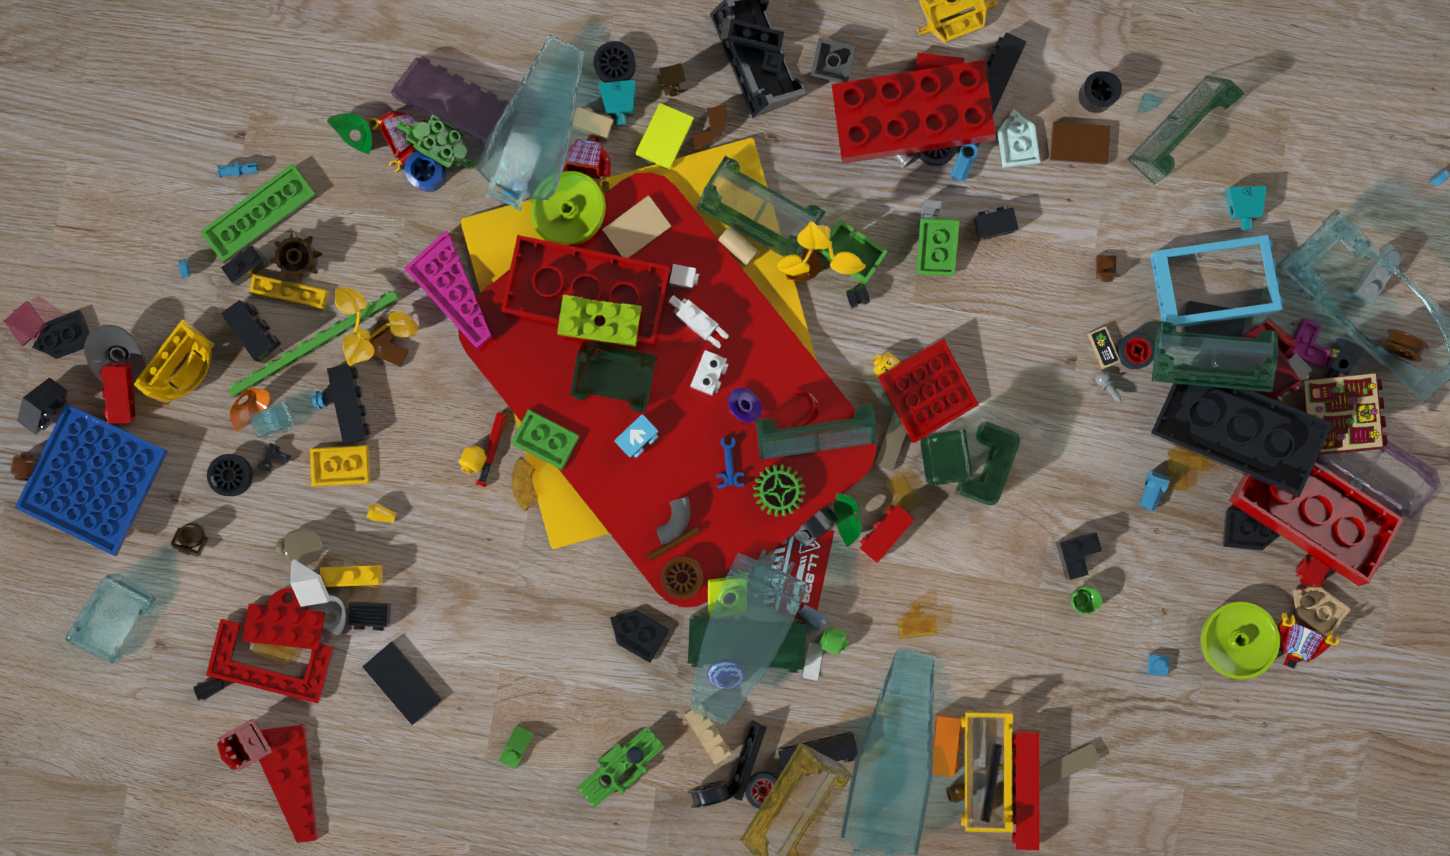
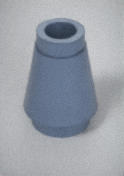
(812, 617)

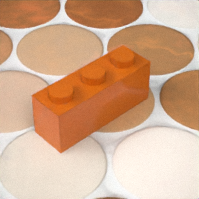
(946, 745)

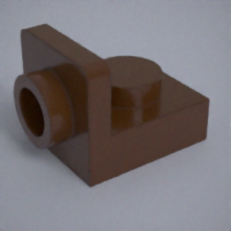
(1106, 268)

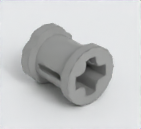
(904, 159)

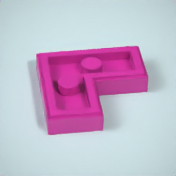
(1306, 346)

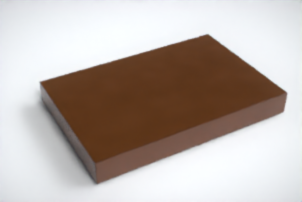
(1080, 143)

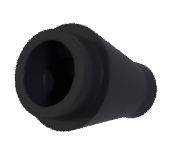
(206, 689)

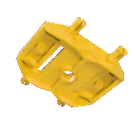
(957, 27)

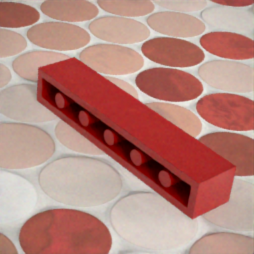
(1027, 790)

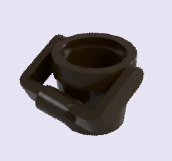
(190, 536)

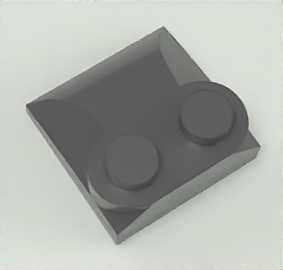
(833, 59)

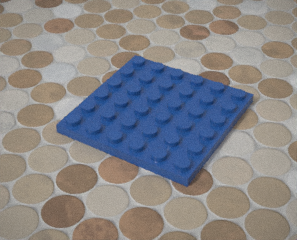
(91, 479)

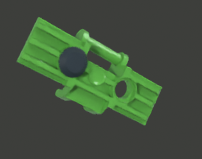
(616, 762)

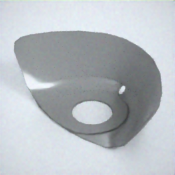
(332, 607)

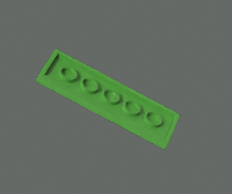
(258, 213)

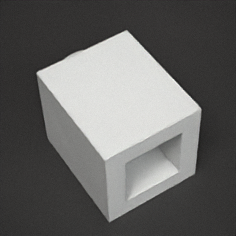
(683, 277)

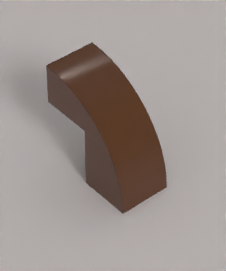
(717, 122)

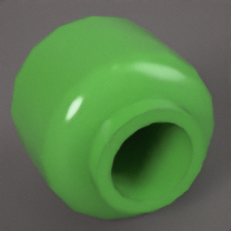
(834, 640)

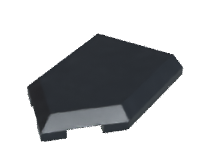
(63, 335)
(1245, 531)
(638, 634)

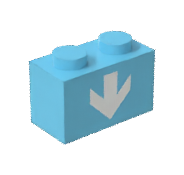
(637, 436)

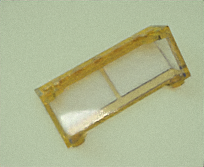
(793, 803)

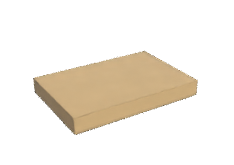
(636, 228)

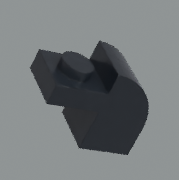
(815, 526)

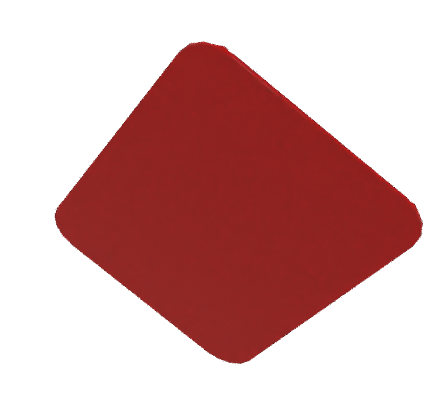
(633, 495)

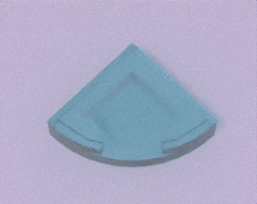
(1148, 103)

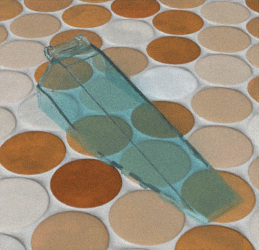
(894, 763)

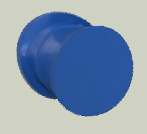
(424, 172)

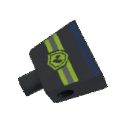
(1347, 353)

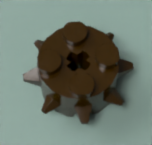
(287, 251)

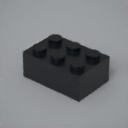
(252, 331)

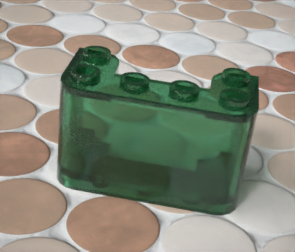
(1003, 449)
(946, 457)

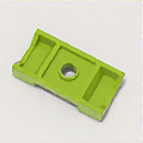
(579, 314)

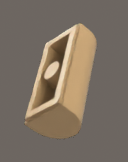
(738, 245)

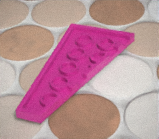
(446, 283)

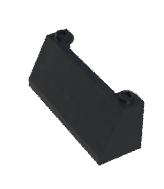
(761, 89)

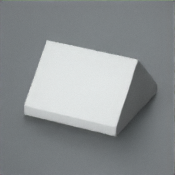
(307, 585)

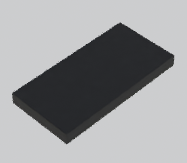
(402, 683)

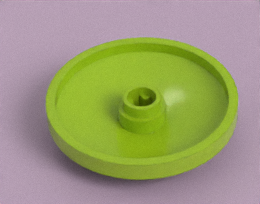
(571, 212)
(1257, 643)

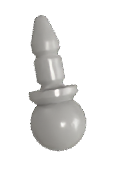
(1104, 379)

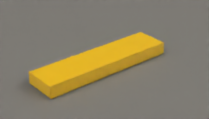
(288, 291)

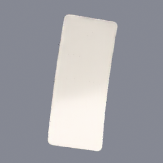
(813, 661)

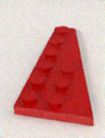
(290, 778)

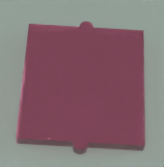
(24, 323)

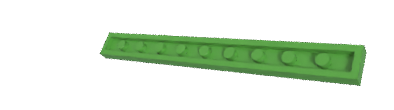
(308, 347)

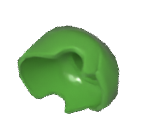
(1086, 599)

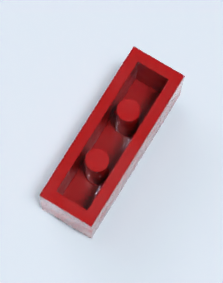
(118, 392)
(886, 532)

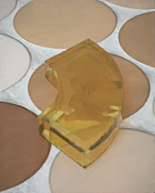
(522, 484)

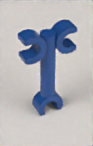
(730, 478)

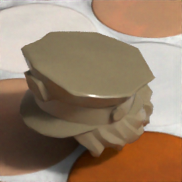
(300, 545)

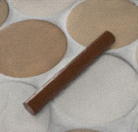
(666, 547)

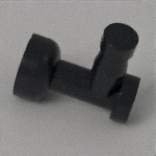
(272, 452)

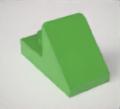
(516, 747)

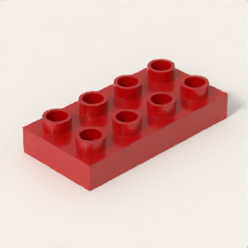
(913, 112)
(548, 270)

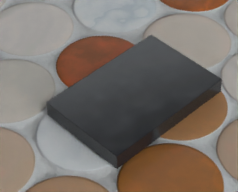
(1223, 328)

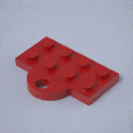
(284, 623)

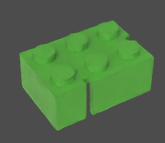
(867, 250)

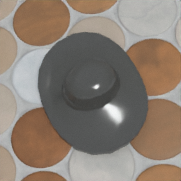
(113, 345)

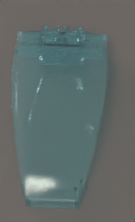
(744, 634)

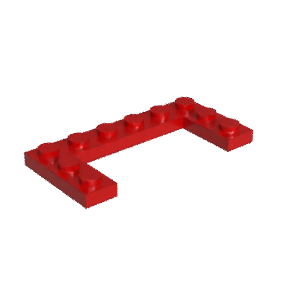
(223, 668)

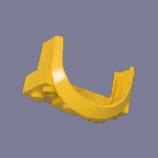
(156, 375)

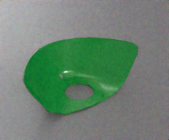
(347, 122)
(847, 525)

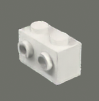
(709, 372)

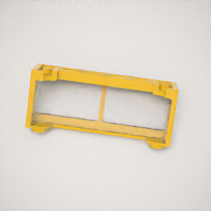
(981, 732)

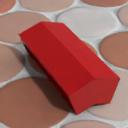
(927, 61)

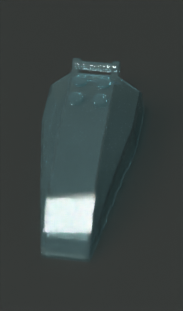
(533, 132)

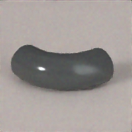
(678, 521)

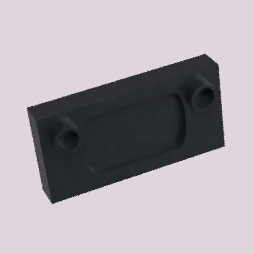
(1244, 433)

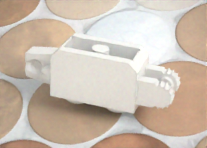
(697, 320)

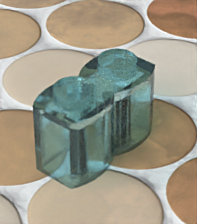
(272, 420)

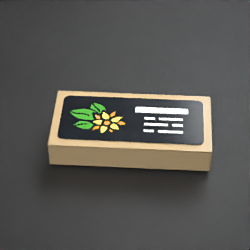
(1103, 347)

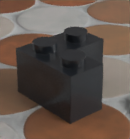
(40, 405)
(1073, 551)

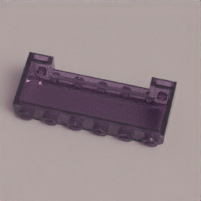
(449, 98)

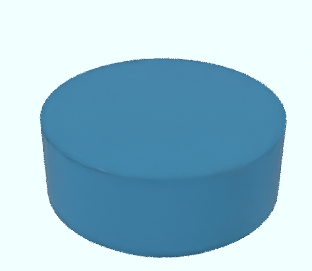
(1440, 177)
(184, 268)

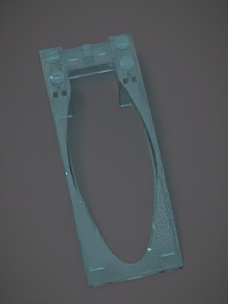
(1298, 267)

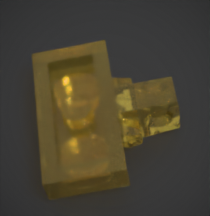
(916, 624)

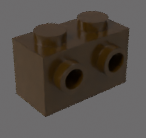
(672, 80)

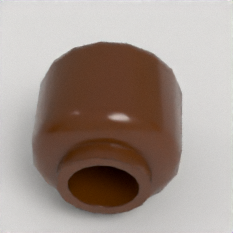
(23, 466)

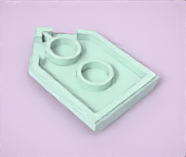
(1018, 142)

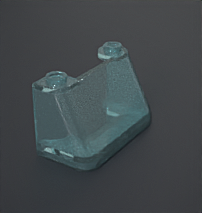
(110, 617)

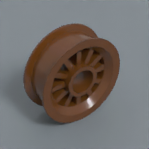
(1404, 345)
(668, 567)

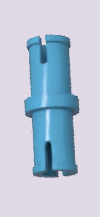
(237, 169)

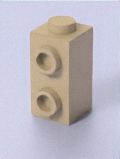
(591, 123)

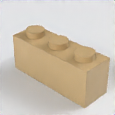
(709, 736)

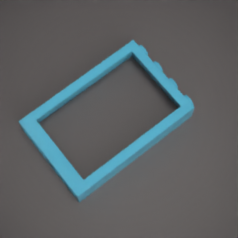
(1166, 294)

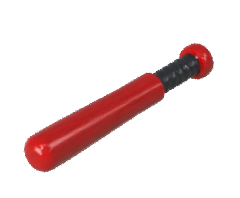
(494, 439)

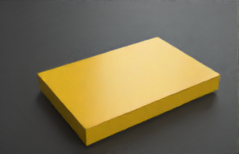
(339, 466)

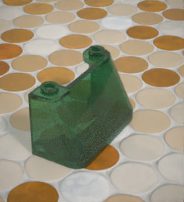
(614, 374)

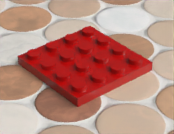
(927, 390)

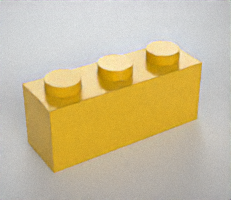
(352, 575)

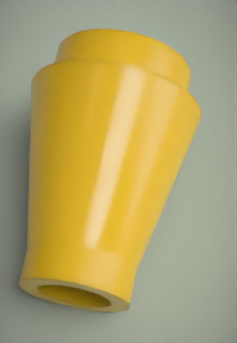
(380, 513)

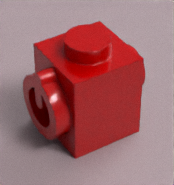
(1311, 572)

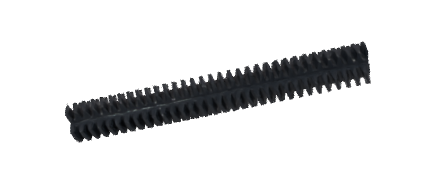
(991, 785)

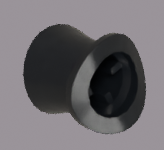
(1100, 91)

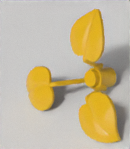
(819, 238)
(357, 344)

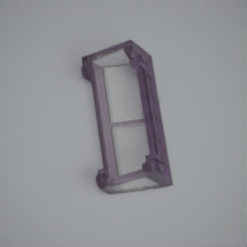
(1391, 474)

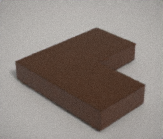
(385, 348)

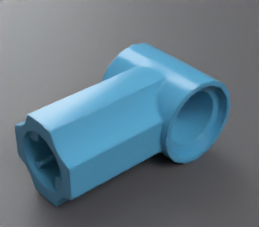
(963, 164)
(1155, 486)

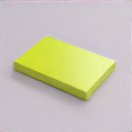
(665, 136)

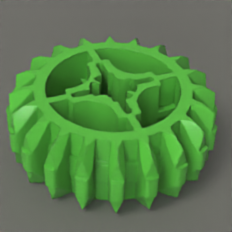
(782, 507)

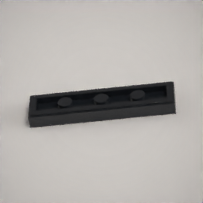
(746, 760)

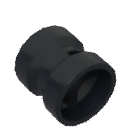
(859, 296)

